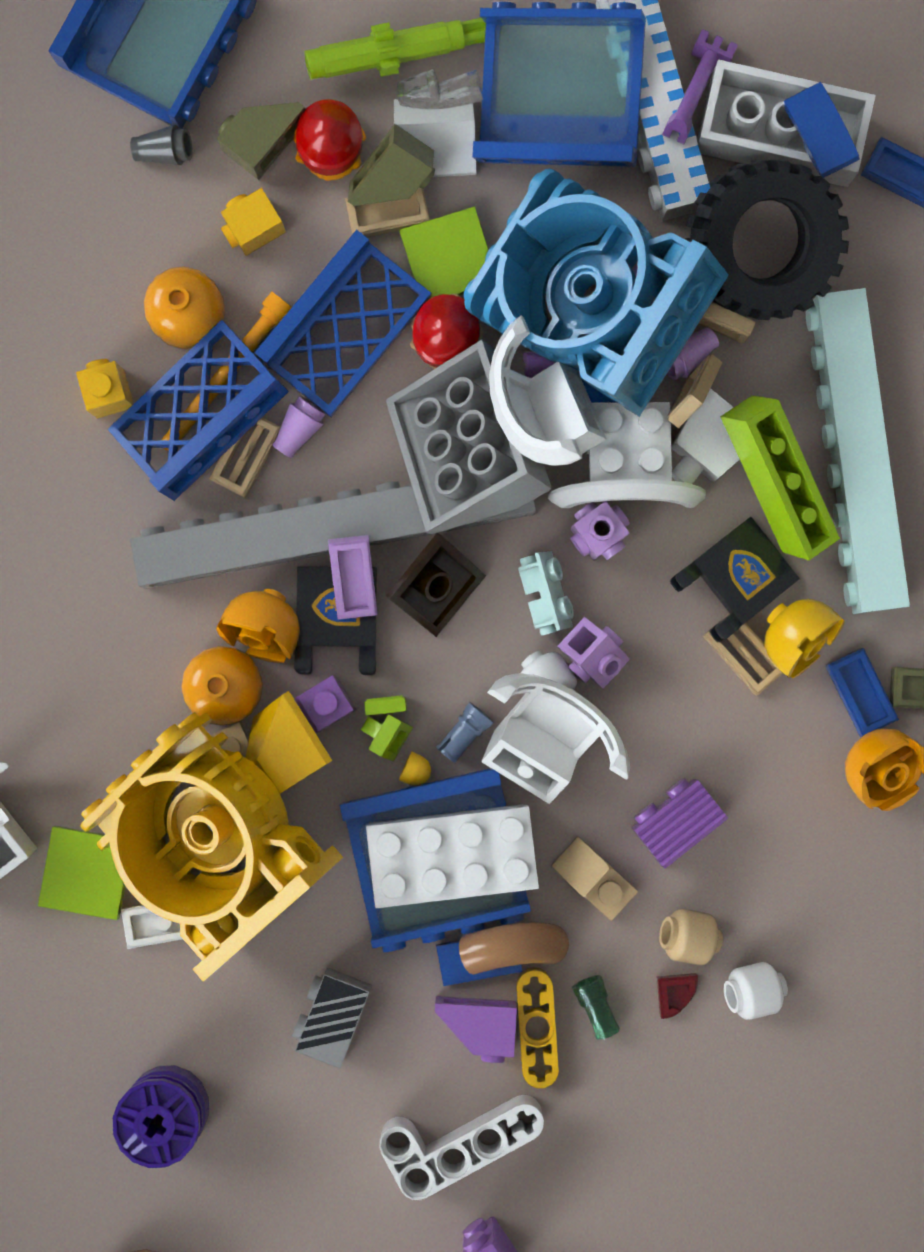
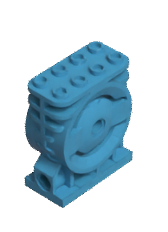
(631, 324)

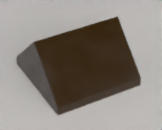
(436, 585)

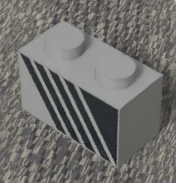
(332, 1018)

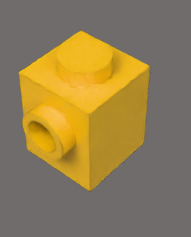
(251, 221)
(104, 388)

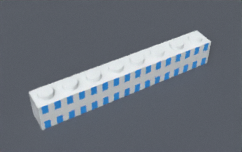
(673, 167)

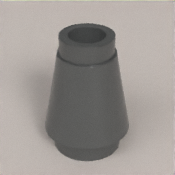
(163, 146)

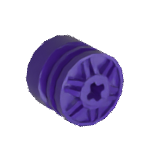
(177, 1098)

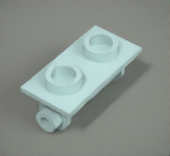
(545, 577)

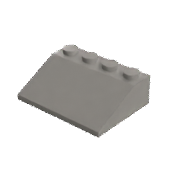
(456, 447)

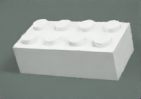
(749, 121)
(452, 855)

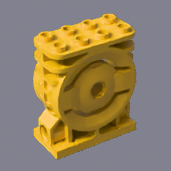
(246, 820)

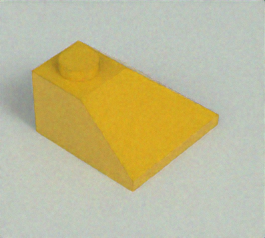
(285, 744)

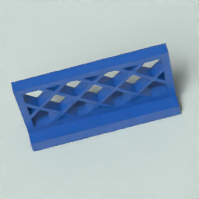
(315, 303)
(211, 438)

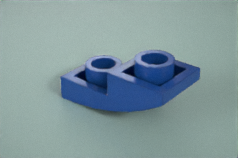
(821, 130)

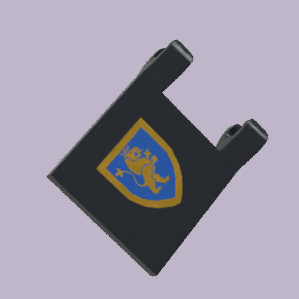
(742, 573)
(321, 625)

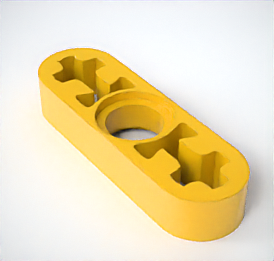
(528, 1057)

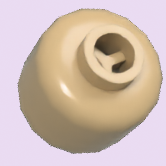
(690, 936)

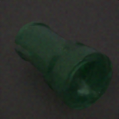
(592, 996)

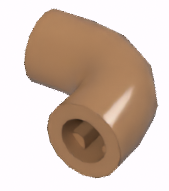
(513, 946)

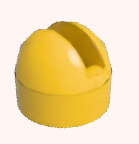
(416, 770)

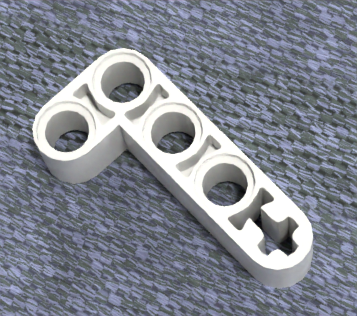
(464, 1139)

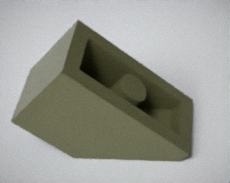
(259, 135)
(393, 170)

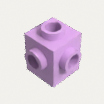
(588, 541)
(594, 652)

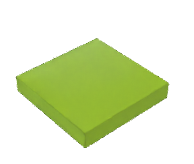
(446, 251)
(81, 875)

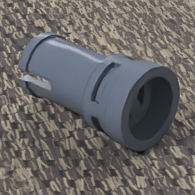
(469, 726)

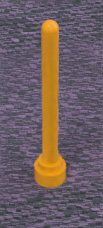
(272, 314)

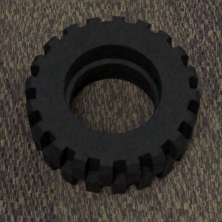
(817, 244)

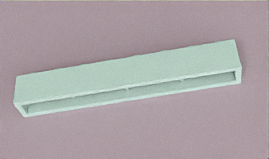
(857, 452)

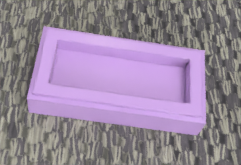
(352, 577)

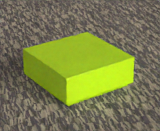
(385, 705)

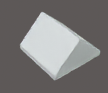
(445, 131)

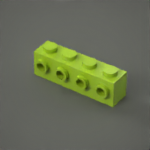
(780, 476)

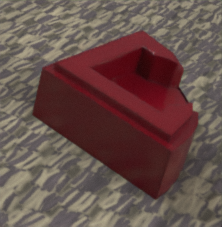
(675, 993)

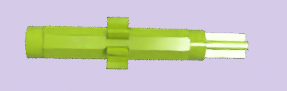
(389, 48)

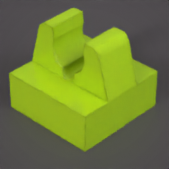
(387, 736)

